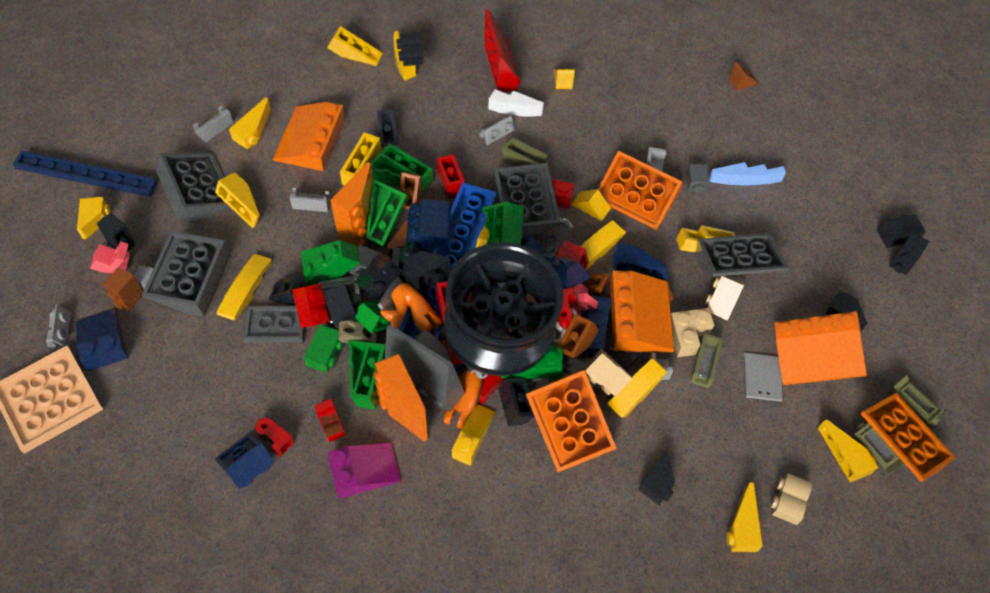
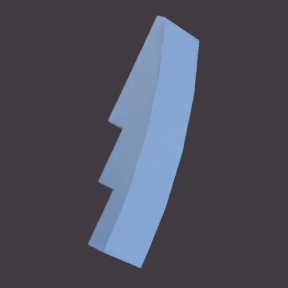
(742, 175)

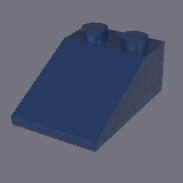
(100, 340)

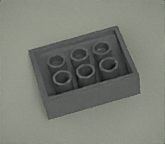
(191, 184)
(532, 189)
(739, 255)
(187, 272)
(429, 372)

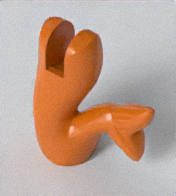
(422, 313)
(467, 403)

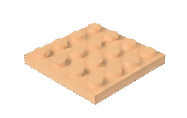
(46, 399)

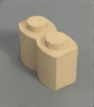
(791, 499)

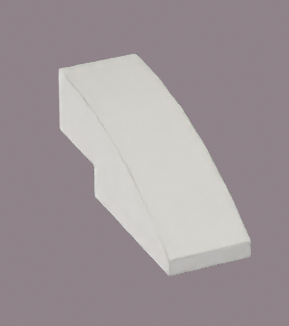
(515, 104)

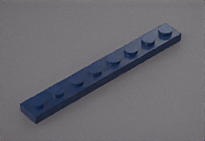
(85, 173)

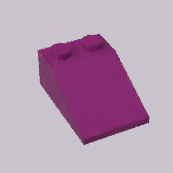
(363, 468)

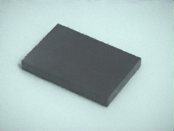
(272, 325)

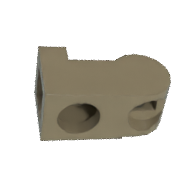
(354, 331)

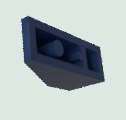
(635, 259)

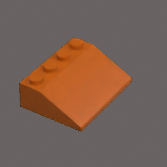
(311, 135)
(639, 190)
(352, 207)
(640, 313)
(820, 348)
(400, 396)
(571, 420)
(908, 437)

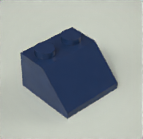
(245, 461)

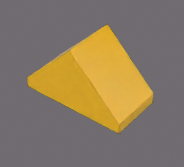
(564, 78)
(592, 203)

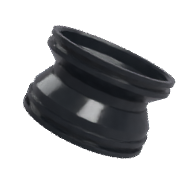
(495, 345)

